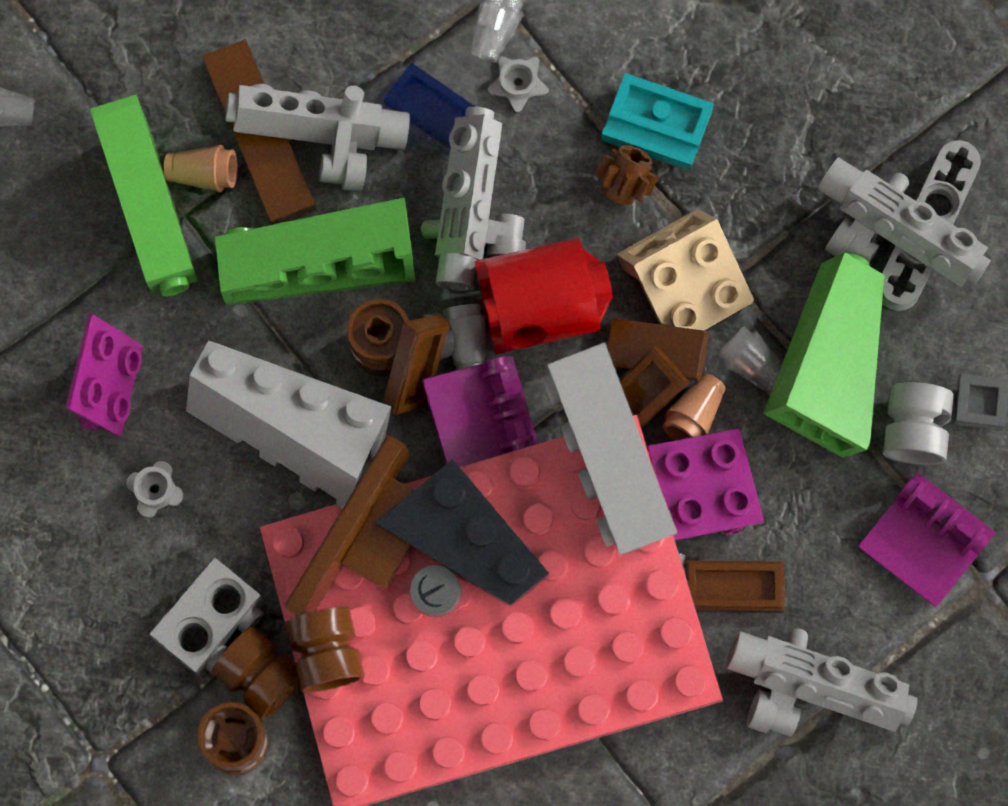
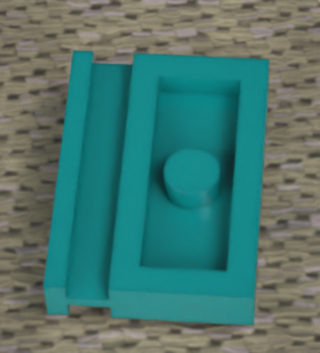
(657, 121)

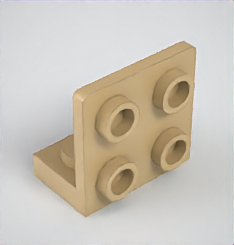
(688, 273)

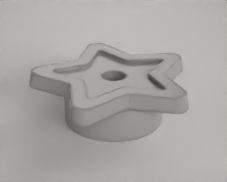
(518, 69)

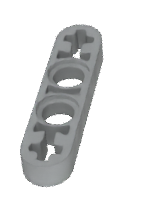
(963, 181)

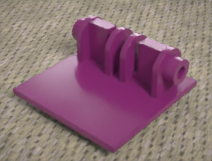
(104, 377)
(480, 411)
(707, 484)
(926, 540)

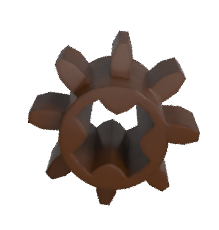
(626, 175)

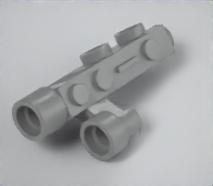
(324, 120)
(467, 202)
(901, 220)
(815, 678)

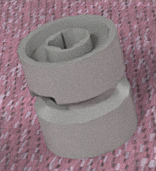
(918, 420)

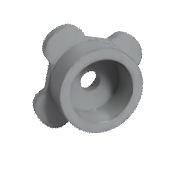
(158, 475)

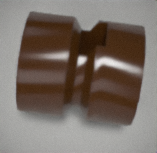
(375, 334)
(325, 649)
(254, 668)
(233, 738)

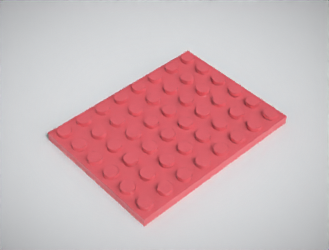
(494, 684)

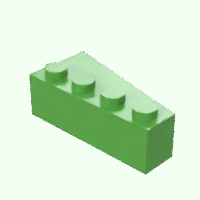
(317, 254)

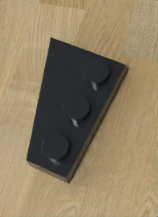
(466, 534)

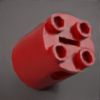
(543, 294)

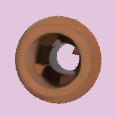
(203, 168)
(695, 409)

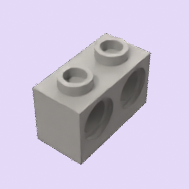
(198, 611)

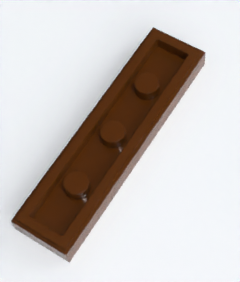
(266, 157)
(328, 558)

